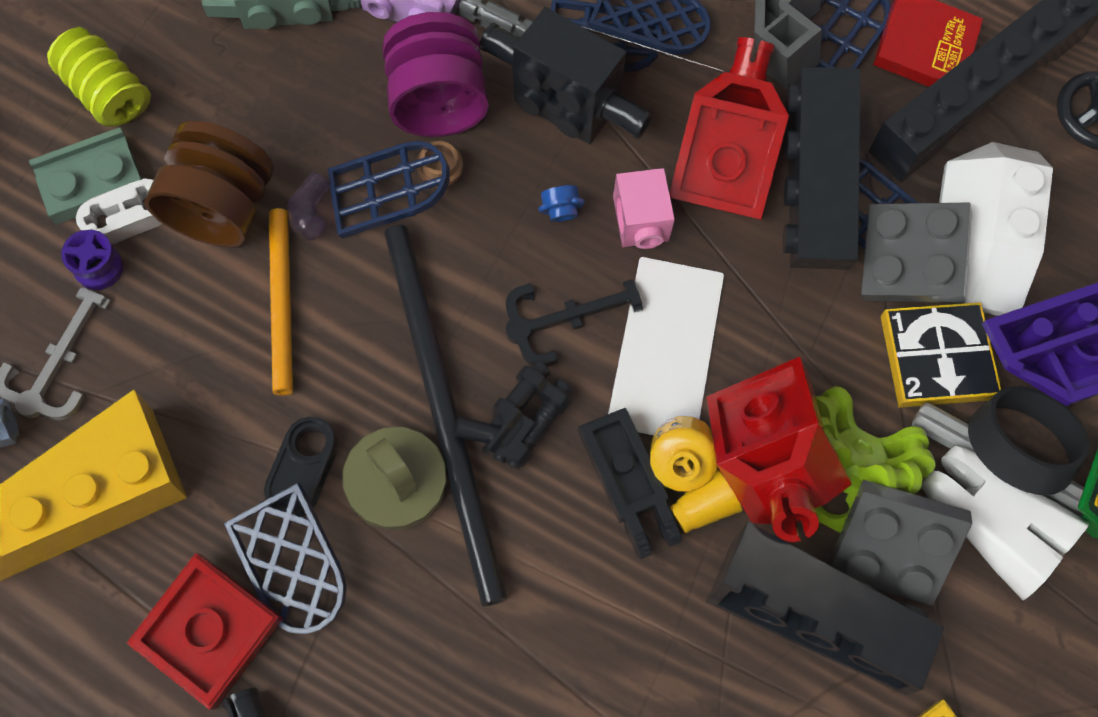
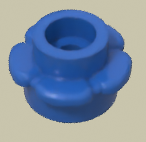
(561, 203)

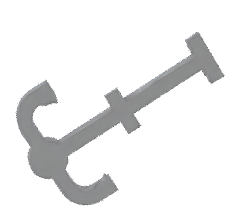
(31, 402)

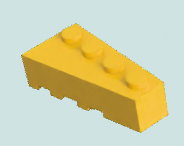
(87, 486)

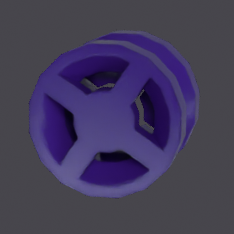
(85, 248)

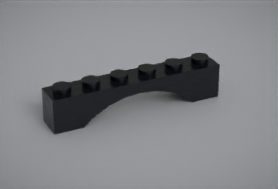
(949, 104)

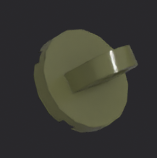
(394, 478)

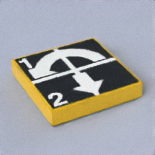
(940, 354)

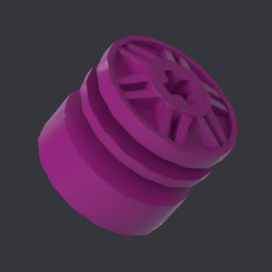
(434, 74)

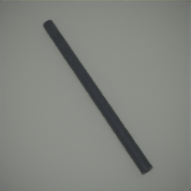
(444, 414)

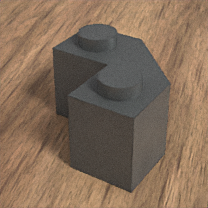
(793, 34)

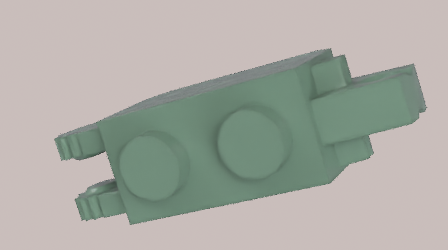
(271, 13)

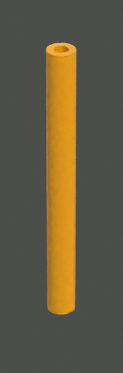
(280, 303)

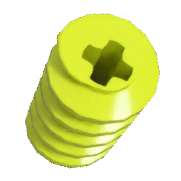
(98, 77)

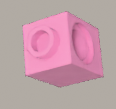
(643, 208)

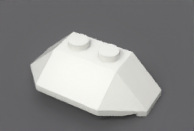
(1008, 220)

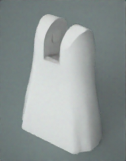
(1012, 529)

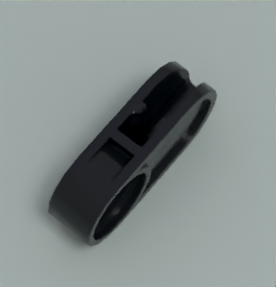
(294, 468)

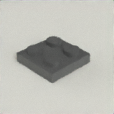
(917, 252)
(900, 542)

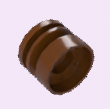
(210, 184)

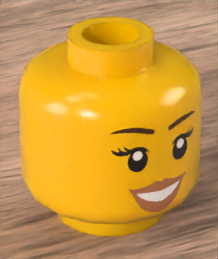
(683, 454)

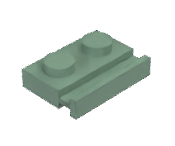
(83, 172)

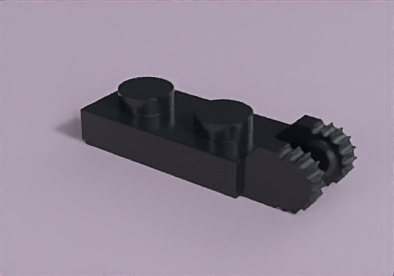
(628, 478)

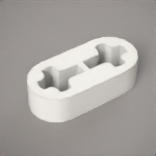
(123, 212)

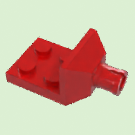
(732, 137)
(776, 449)

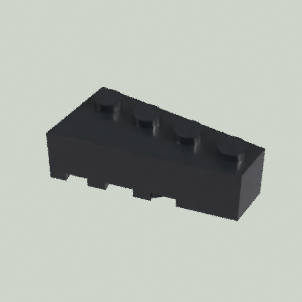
(823, 168)
(825, 611)

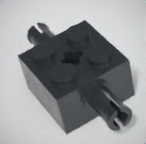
(567, 76)

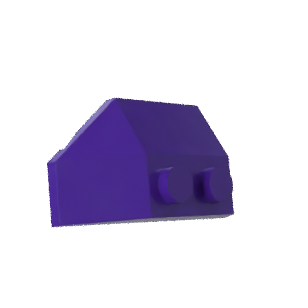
(1052, 344)

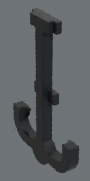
(520, 329)

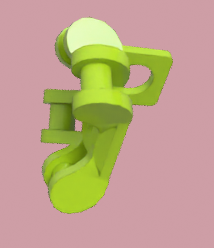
(891, 461)

